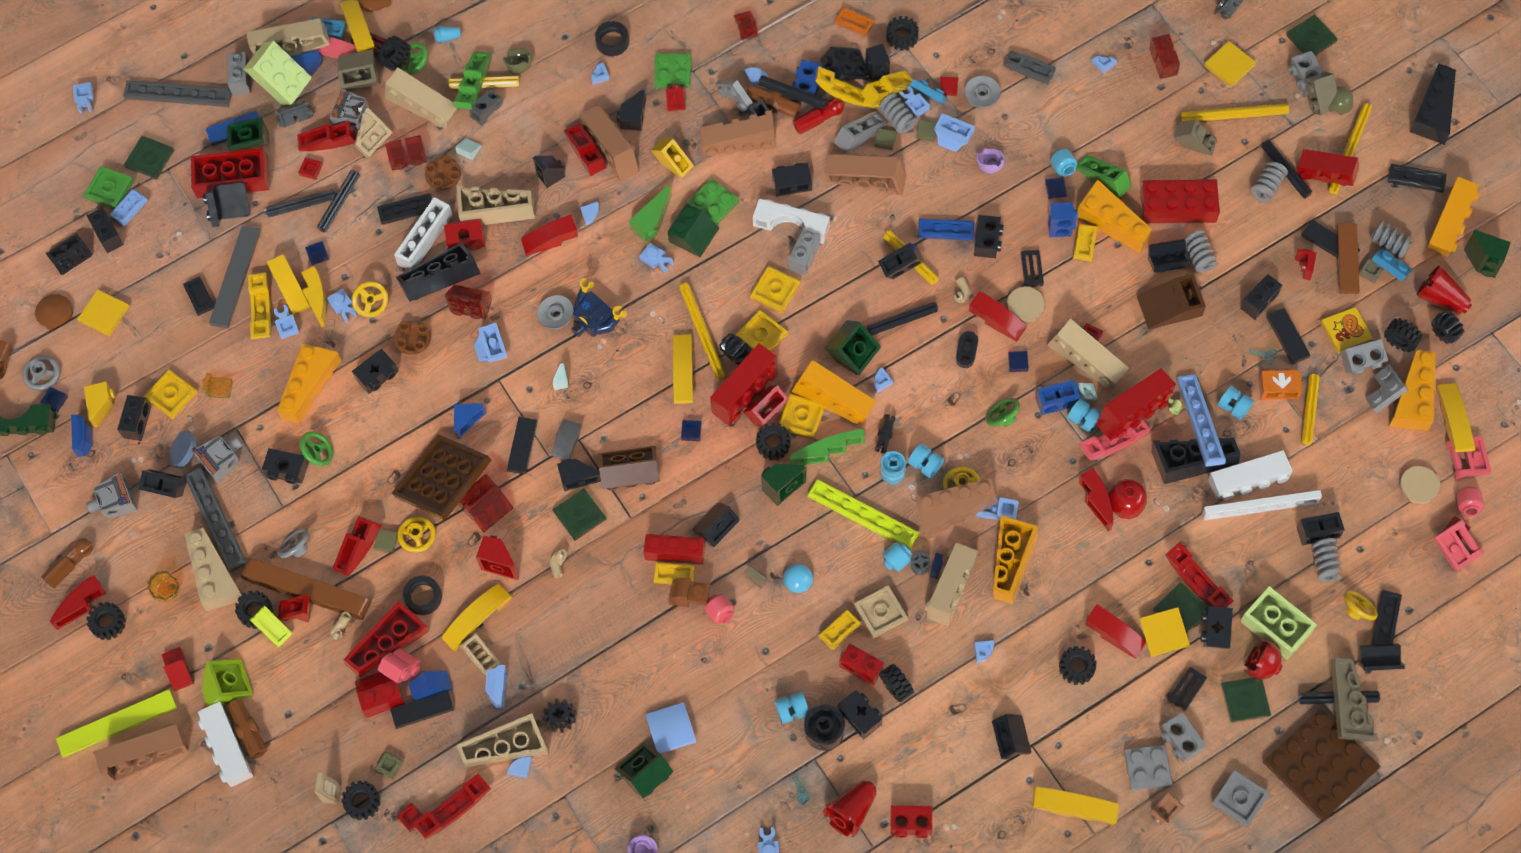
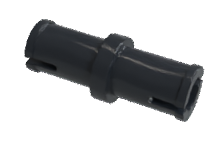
(885, 433)

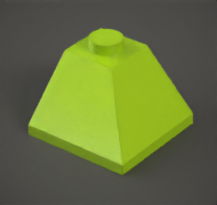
(225, 682)

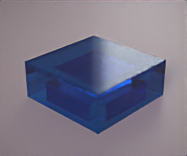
(1055, 188)
(317, 253)
(1018, 361)
(54, 398)
(691, 430)
(936, 567)

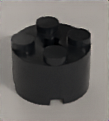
(818, 718)

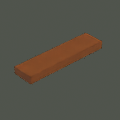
(1348, 258)

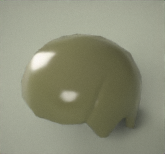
(518, 60)
(1342, 101)

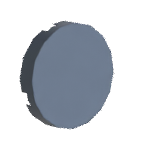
(181, 450)

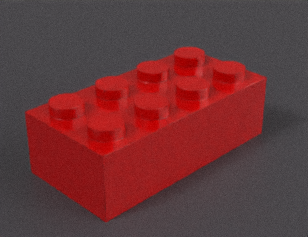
(227, 167)
(1179, 201)
(744, 384)
(1136, 404)

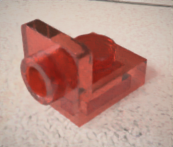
(746, 25)

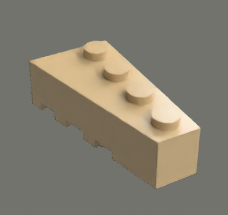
(292, 38)
(419, 99)
(494, 205)
(1087, 354)
(211, 575)
(951, 584)
(504, 743)

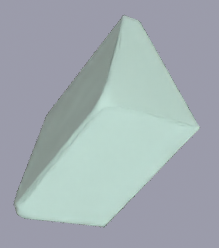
(468, 148)
(560, 380)
(1087, 392)

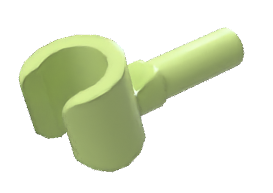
(1176, 406)

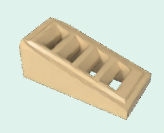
(475, 638)
(327, 789)

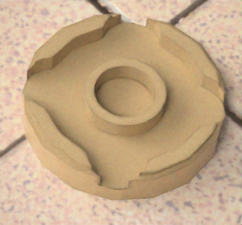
(1026, 304)
(1419, 485)

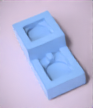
(1004, 507)

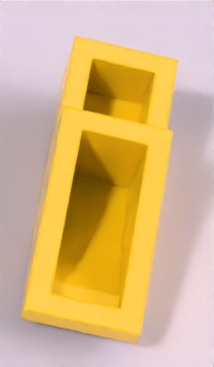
(891, 83)
(288, 284)
(315, 294)

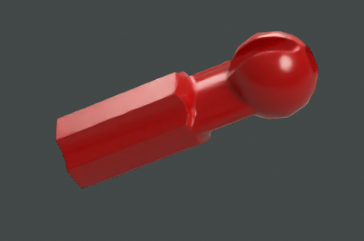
(818, 116)

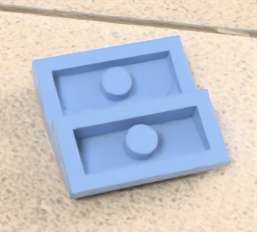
(670, 728)

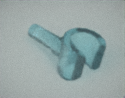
(1266, 355)
(803, 795)

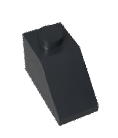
(632, 112)
(548, 169)
(577, 474)

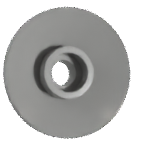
(982, 85)
(555, 305)

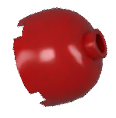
(1128, 498)
(1264, 661)

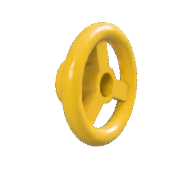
(364, 294)
(960, 477)
(413, 527)
(1358, 607)

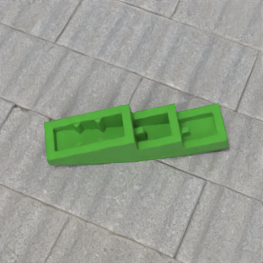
(473, 80)
(819, 451)

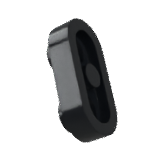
(965, 350)

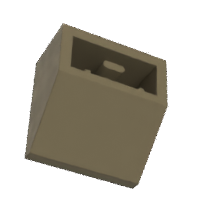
(358, 70)

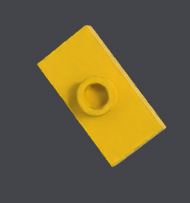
(1085, 242)
(667, 572)
(839, 629)

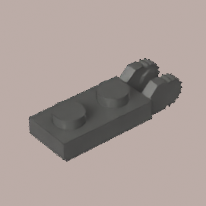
(1030, 67)

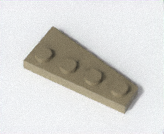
(1350, 707)

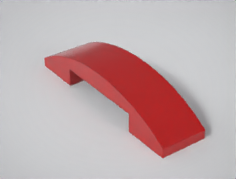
(1196, 578)
(452, 808)

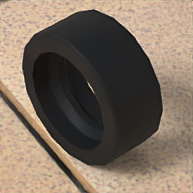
(612, 50)
(419, 581)

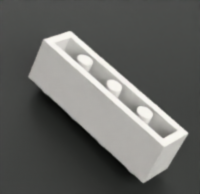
(423, 234)
(1250, 475)
(225, 744)

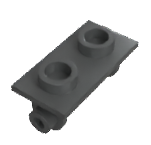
(1227, 8)
(287, 115)

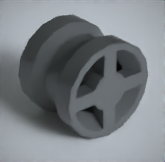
(920, 558)

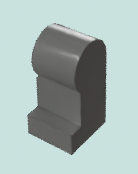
(485, 106)

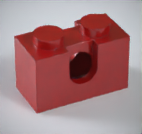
(456, 231)
(771, 398)

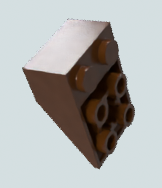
(1172, 302)

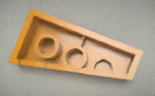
(1453, 215)
(1113, 218)
(306, 381)
(1416, 405)
(1014, 553)

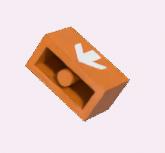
(1280, 384)

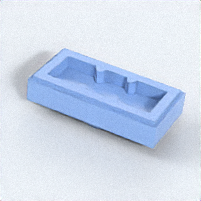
(128, 208)

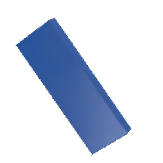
(218, 133)
(946, 229)

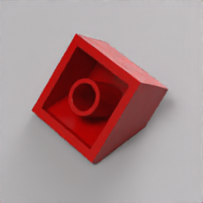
(495, 558)
(378, 694)

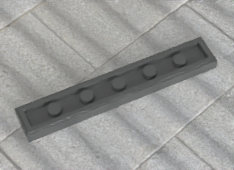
(177, 93)
(235, 277)
(215, 519)

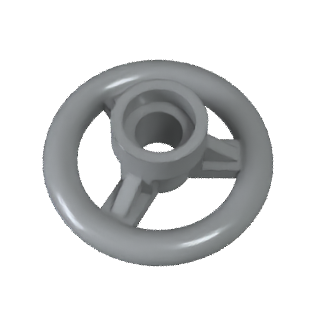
(35, 366)
(293, 545)

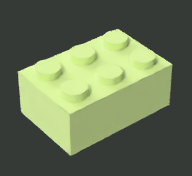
(277, 73)
(1278, 622)

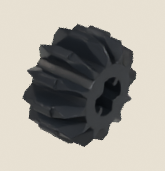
(1447, 327)
(734, 348)
(566, 718)

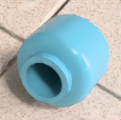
(1063, 162)
(897, 556)

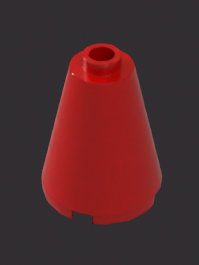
(1444, 292)
(851, 808)

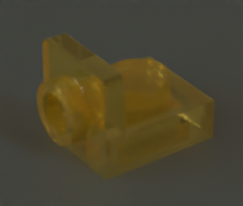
(216, 386)

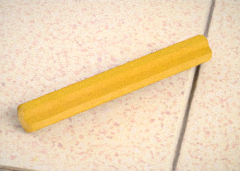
(489, 82)
(922, 269)
(1310, 409)

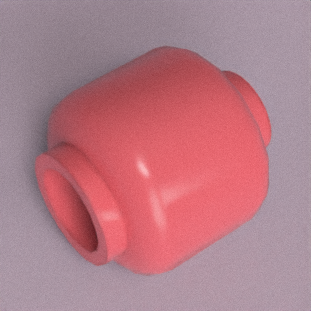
(1469, 501)
(719, 609)

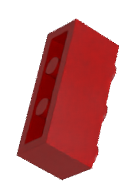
(1328, 167)
(674, 549)

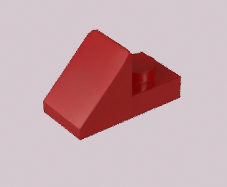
(295, 608)
(177, 669)

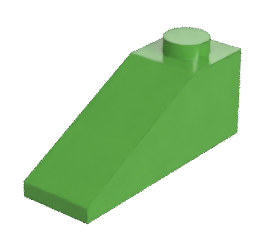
(1110, 176)
(649, 219)

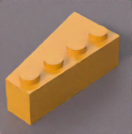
(833, 393)

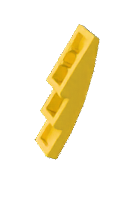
(357, 25)
(682, 369)
(1456, 418)
(1075, 805)

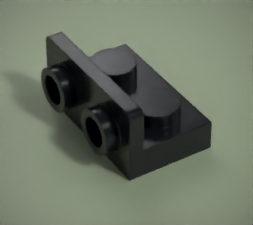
(69, 254)

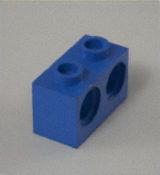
(807, 81)
(1062, 219)
(1057, 397)

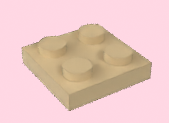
(880, 612)

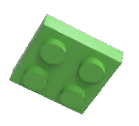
(672, 70)
(108, 187)
(714, 201)

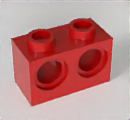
(861, 664)
(910, 815)

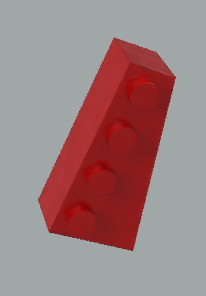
(392, 632)

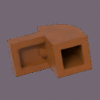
(685, 592)

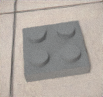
(1148, 768)
(1240, 798)

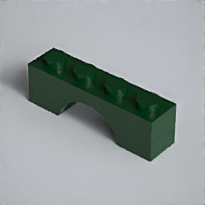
(38, 420)

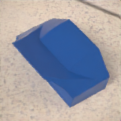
(81, 436)

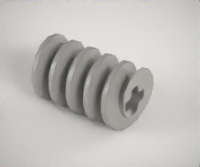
(896, 114)
(1268, 181)
(1391, 239)
(1200, 251)
(1325, 561)

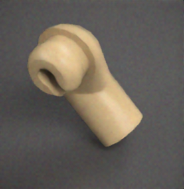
(964, 291)
(556, 562)
(339, 626)

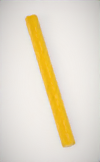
(1234, 113)
(1354, 139)
(702, 331)

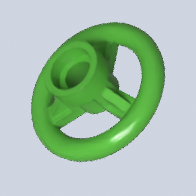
(416, 61)
(1004, 416)
(312, 451)

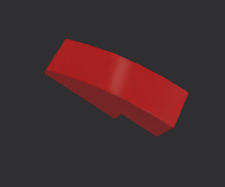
(327, 137)
(585, 149)
(549, 235)
(997, 316)
(1097, 497)
(356, 545)
(77, 602)
(1115, 631)

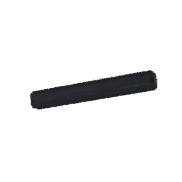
(792, 92)
(1292, 175)
(338, 201)
(300, 203)
(902, 318)
(1328, 697)

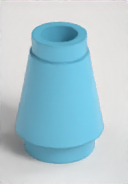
(445, 34)

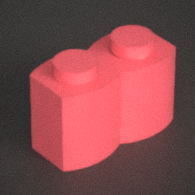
(399, 665)

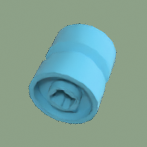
(1242, 405)
(1084, 415)
(921, 456)
(893, 467)
(798, 704)

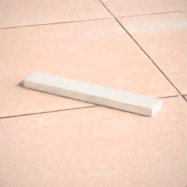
(1261, 505)

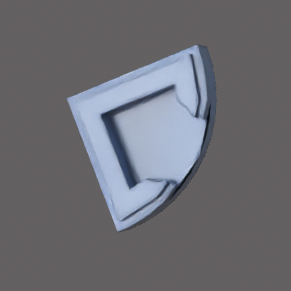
(1104, 63)
(599, 74)
(754, 75)
(590, 212)
(882, 380)
(983, 650)
(520, 767)

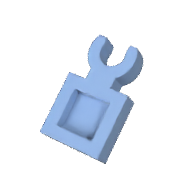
(83, 95)
(915, 103)
(654, 256)
(341, 303)
(286, 323)
(768, 845)

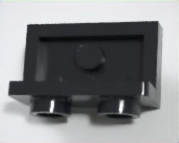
(1168, 256)

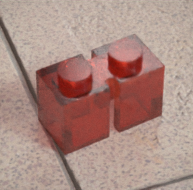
(1164, 56)
(397, 156)

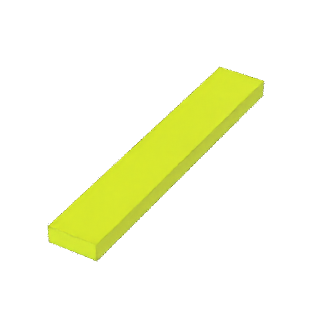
(862, 514)
(116, 723)

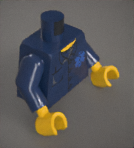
(594, 314)

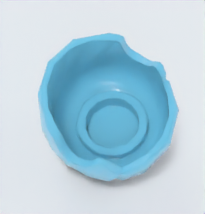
(797, 578)

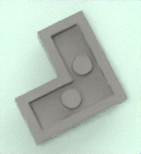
(733, 89)
(1390, 389)

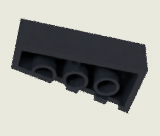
(1435, 112)
(438, 273)
(1184, 460)

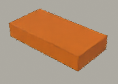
(854, 21)

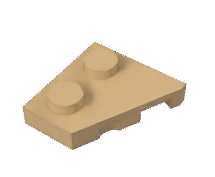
(371, 133)

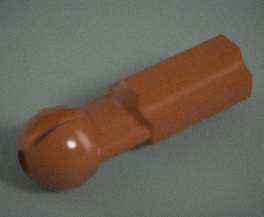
(67, 563)

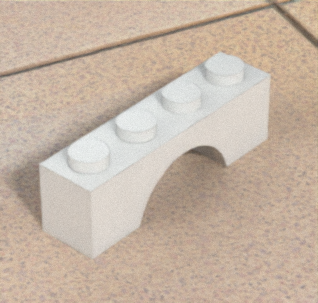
(770, 214)

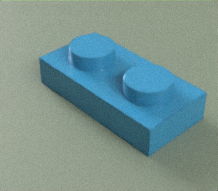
(335, 28)
(935, 94)
(1395, 267)

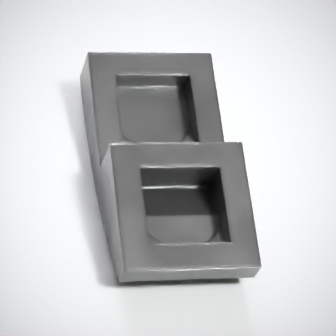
(566, 439)

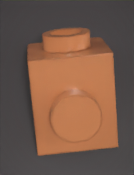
(1166, 809)

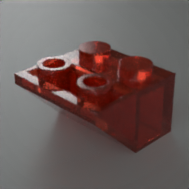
(468, 301)
(485, 503)

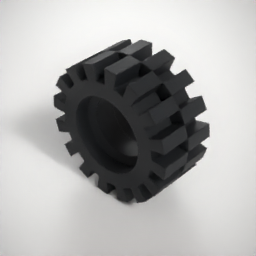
(902, 24)
(393, 53)
(1403, 335)
(769, 451)
(246, 601)
(98, 613)
(1086, 657)
(896, 683)
(355, 789)

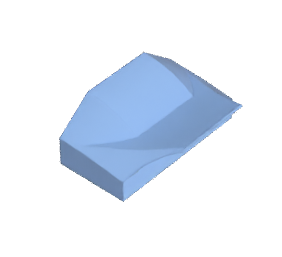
(953, 132)
(489, 344)
(496, 685)

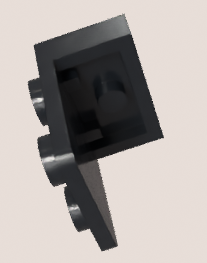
(845, 63)
(226, 202)

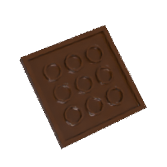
(441, 477)
(1320, 765)

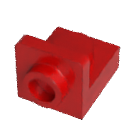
(675, 98)
(1308, 259)

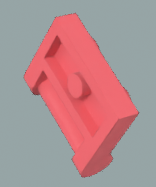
(1476, 460)
(1453, 547)

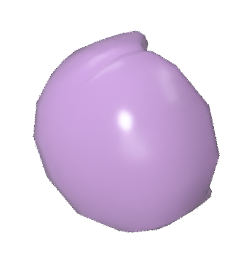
(990, 160)
(642, 844)

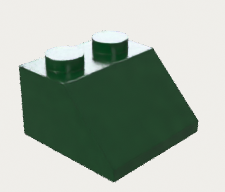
(247, 134)
(692, 230)
(1486, 252)
(853, 346)
(782, 481)
(644, 770)

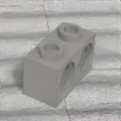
(1300, 74)
(237, 77)
(804, 252)
(1362, 352)
(1187, 736)

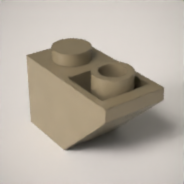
(1322, 90)
(1195, 137)

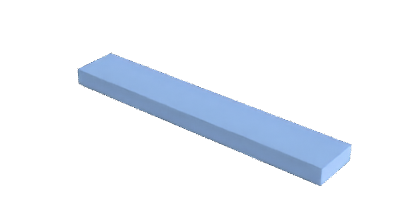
(1200, 420)

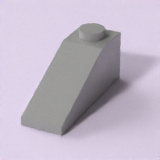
(859, 131)

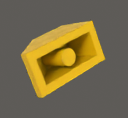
(672, 157)
(98, 401)

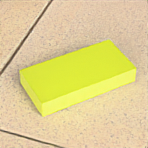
(271, 626)

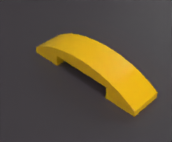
(840, 89)
(260, 306)
(474, 615)

